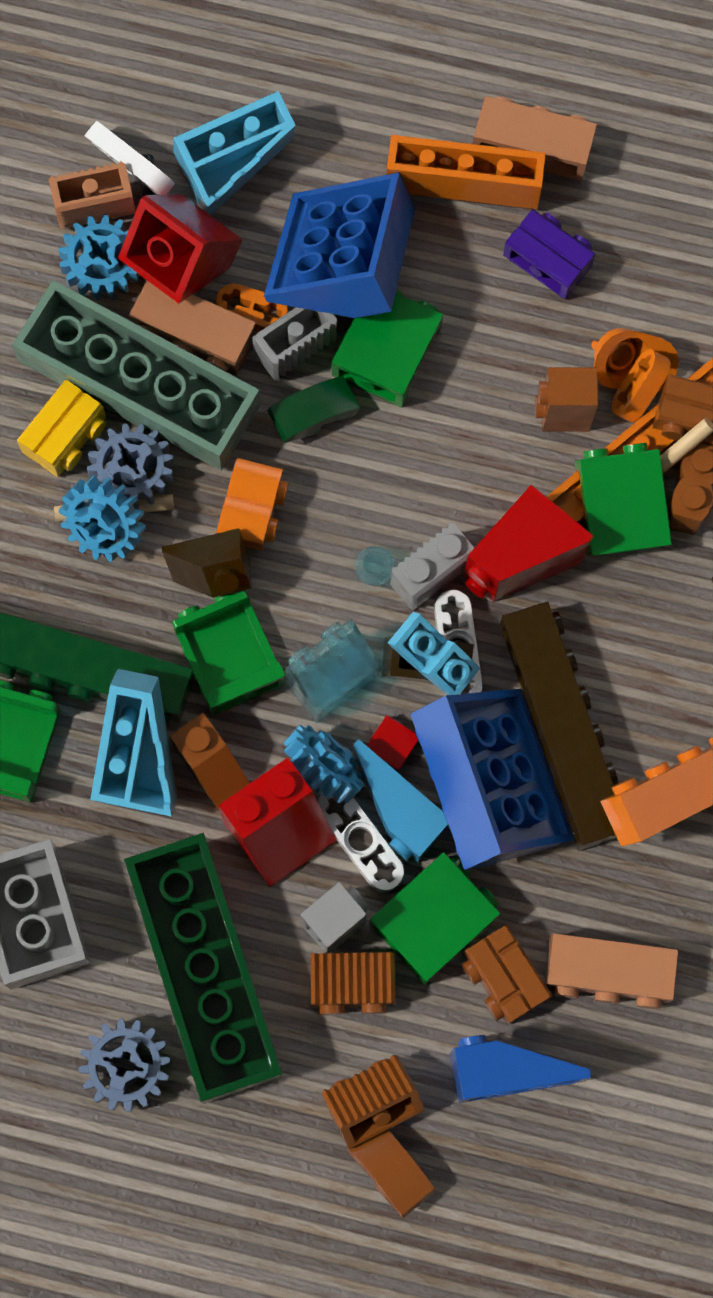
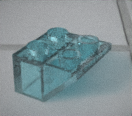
(331, 670)

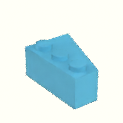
(232, 149)
(134, 748)

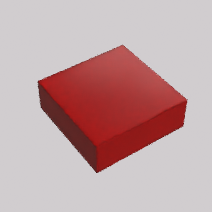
(393, 742)

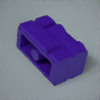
(549, 253)

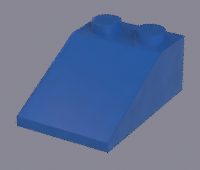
(502, 1069)

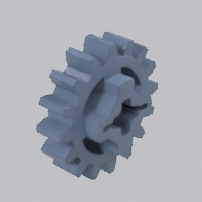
(139, 451)
(118, 1084)

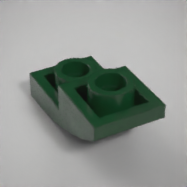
(312, 407)

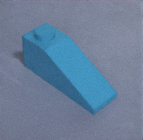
(405, 812)

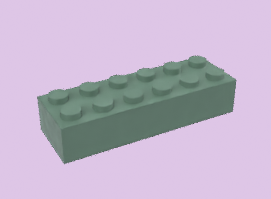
(137, 374)

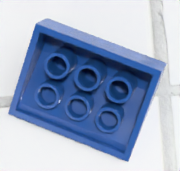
(343, 248)
(491, 776)

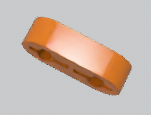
(253, 300)
(640, 385)

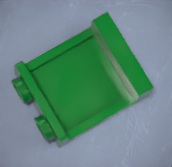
(388, 348)
(624, 499)
(228, 652)
(25, 739)
(435, 917)

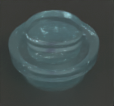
(374, 566)

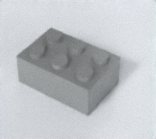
(37, 917)

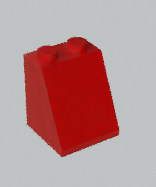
(177, 245)
(525, 548)
(277, 822)

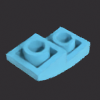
(434, 655)

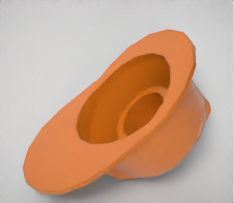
(620, 349)

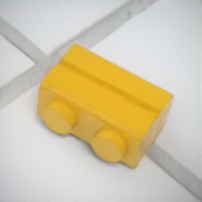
(63, 429)

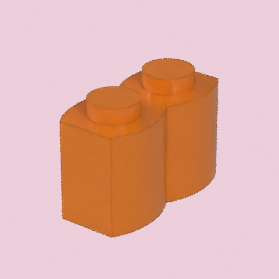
(252, 501)

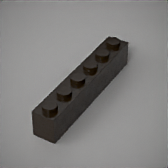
(562, 720)

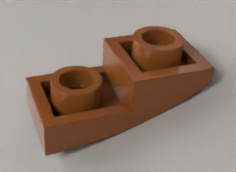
(393, 1172)

